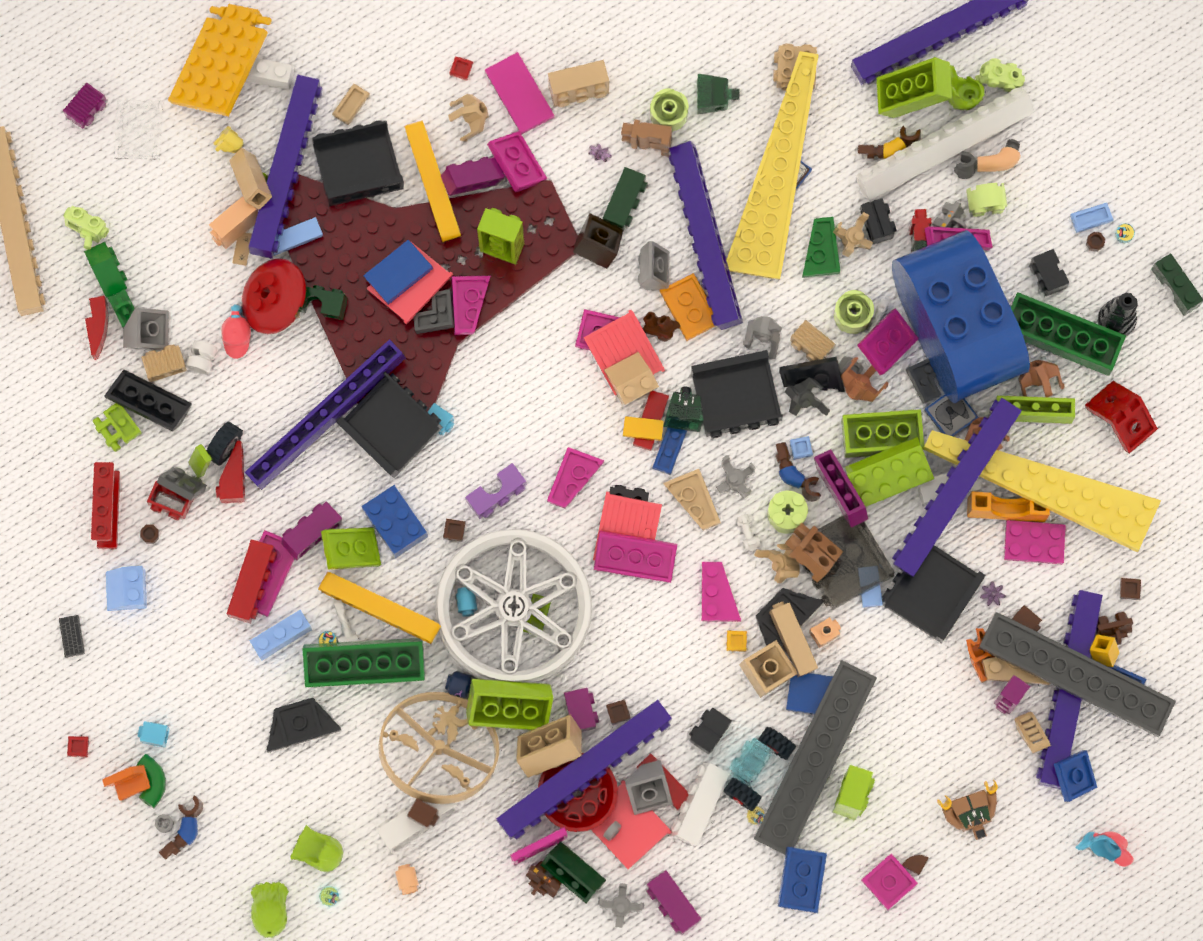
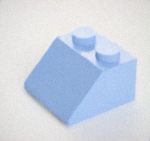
(126, 588)

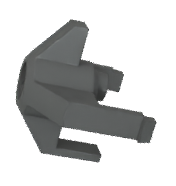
(803, 397)

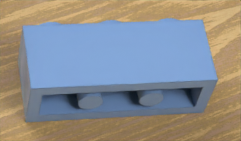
(281, 635)

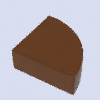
(915, 863)

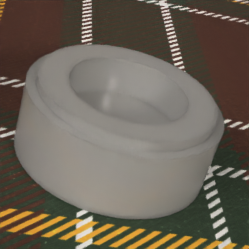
(612, 831)

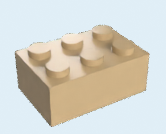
(578, 83)
(549, 746)

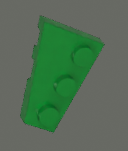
(822, 251)

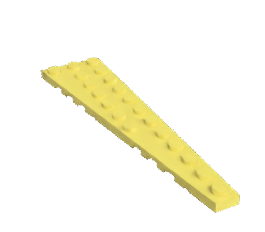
(765, 222)
(1088, 502)

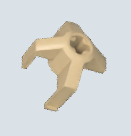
(473, 112)
(853, 236)
(782, 563)

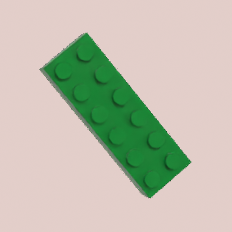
(1067, 334)
(363, 662)

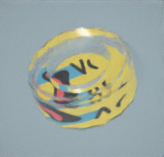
(755, 817)

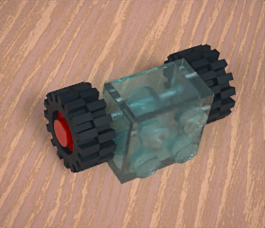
(751, 763)

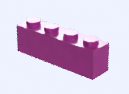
(841, 488)

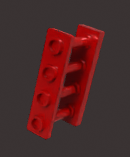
(105, 505)

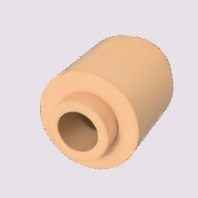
(407, 879)

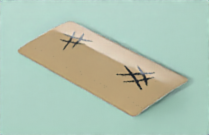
(242, 249)

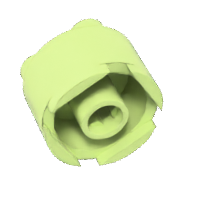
(671, 100)
(986, 199)
(858, 302)
(787, 500)

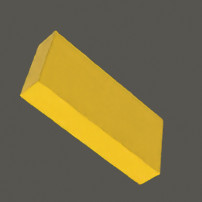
(643, 428)

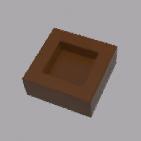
(454, 530)
(1130, 588)
(618, 712)

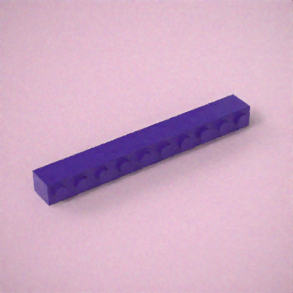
(931, 37)
(285, 165)
(706, 236)
(325, 415)
(957, 486)
(1067, 706)
(584, 769)

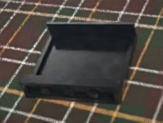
(357, 163)
(736, 394)
(391, 425)
(934, 594)

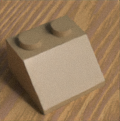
(631, 378)
(768, 669)

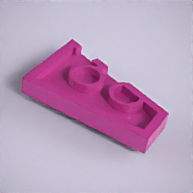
(467, 300)
(572, 476)
(717, 597)

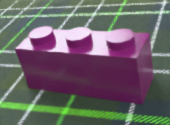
(472, 175)
(308, 531)
(1011, 695)
(673, 903)

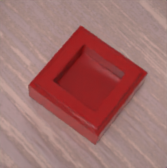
(461, 68)
(78, 746)

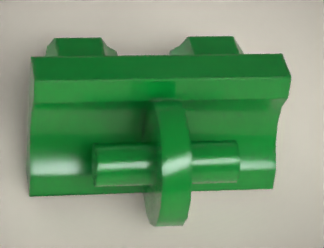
(122, 306)

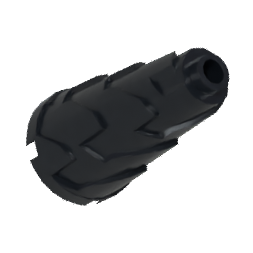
(1119, 314)

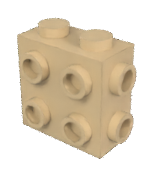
(786, 59)

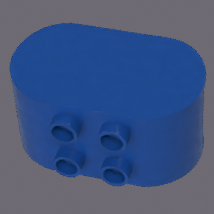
(960, 316)

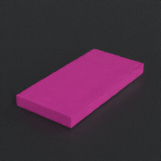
(519, 93)
(635, 556)
(279, 572)

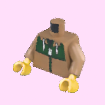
(972, 810)

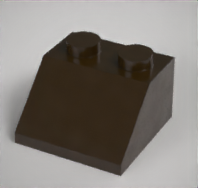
(598, 241)

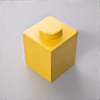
(1104, 650)

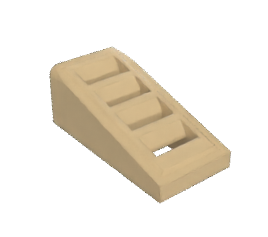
(1026, 722)

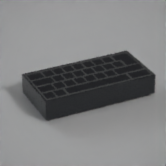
(72, 636)

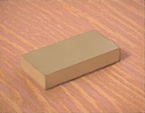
(351, 104)

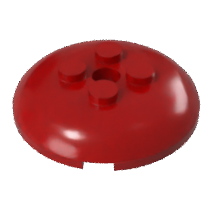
(273, 296)
(588, 810)

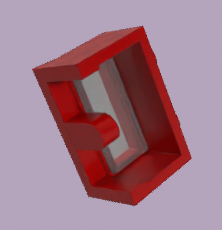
(168, 501)

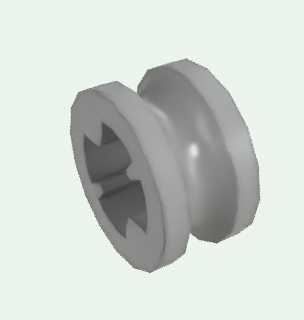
(162, 829)

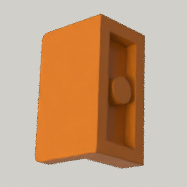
(128, 781)

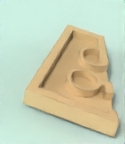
(695, 498)
(999, 670)

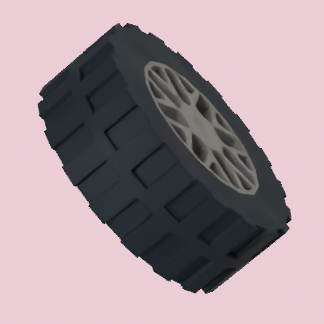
(224, 443)

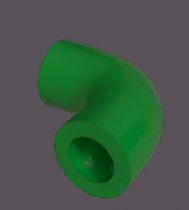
(156, 780)

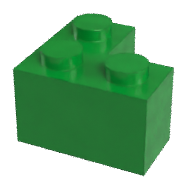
(104, 265)

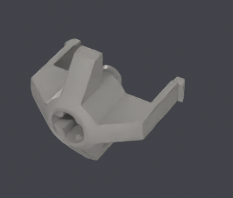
(765, 330)
(735, 478)
(621, 905)

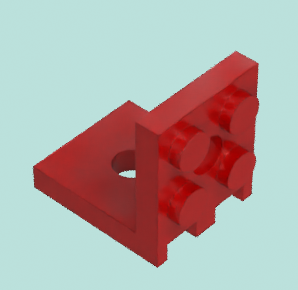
(1123, 414)

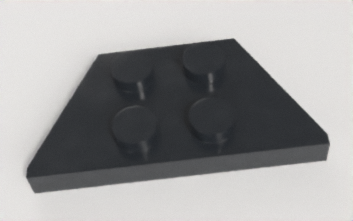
(802, 606)
(299, 724)

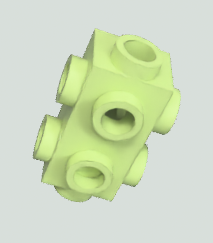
(1000, 75)
(89, 227)

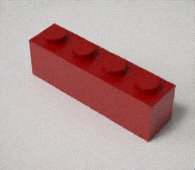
(251, 581)

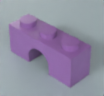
(484, 503)

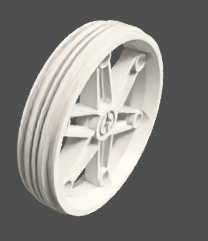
(524, 539)

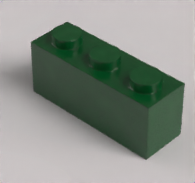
(625, 198)
(573, 872)

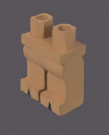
(647, 136)
(813, 550)

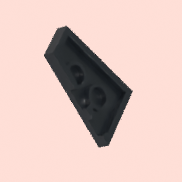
(824, 371)

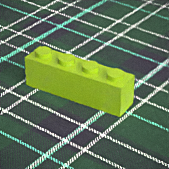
(1043, 409)

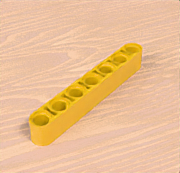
(432, 181)
(379, 607)

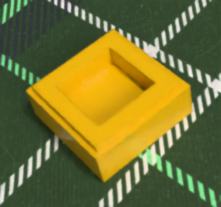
(736, 641)

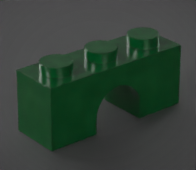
(1185, 294)
(333, 301)

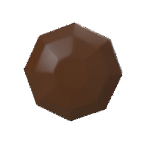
(1095, 241)
(149, 534)

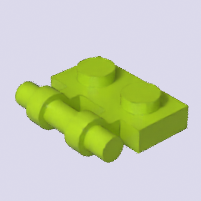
(122, 423)

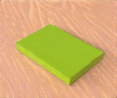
(351, 548)

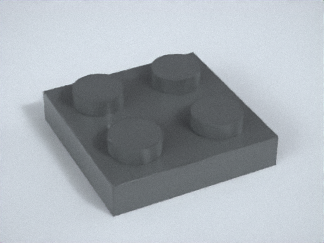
(181, 483)

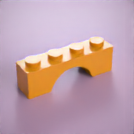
(991, 507)

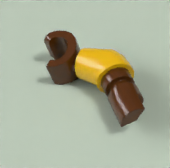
(888, 149)

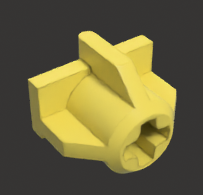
(228, 141)

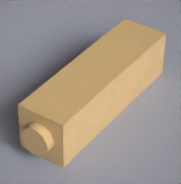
(250, 178)
(793, 638)

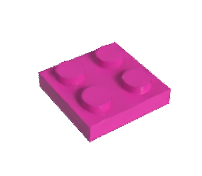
(889, 881)

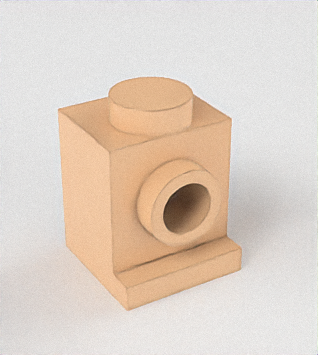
(822, 638)

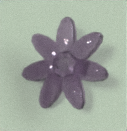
(599, 153)
(990, 596)

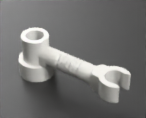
(883, 305)
(348, 637)

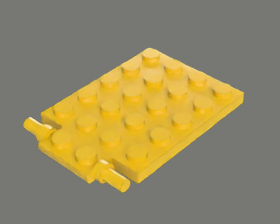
(220, 60)

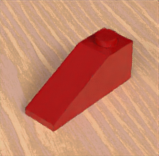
(232, 481)

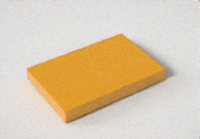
(688, 306)

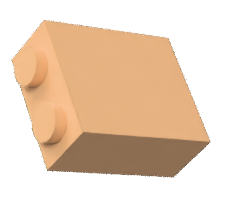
(233, 223)

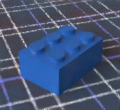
(394, 521)

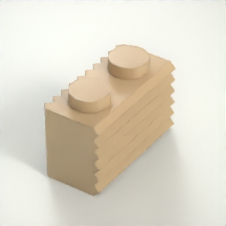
(811, 342)
(163, 363)

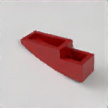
(97, 325)

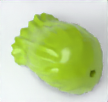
(963, 90)
(318, 850)
(269, 908)

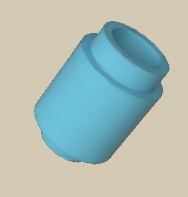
(466, 602)

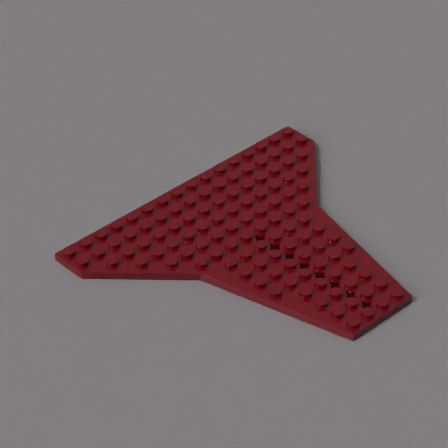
(366, 232)

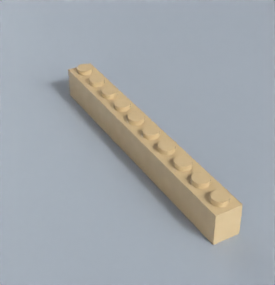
(15, 233)

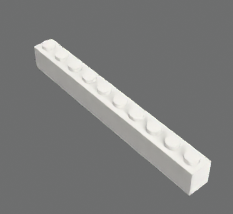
(945, 143)

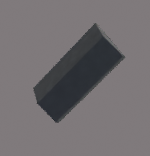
(148, 400)

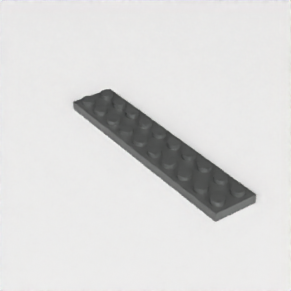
(1077, 674)
(815, 757)

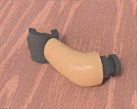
(1004, 160)

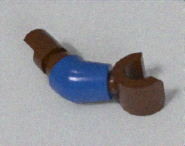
(793, 477)
(187, 832)

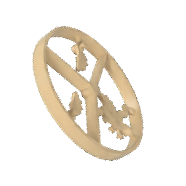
(446, 719)

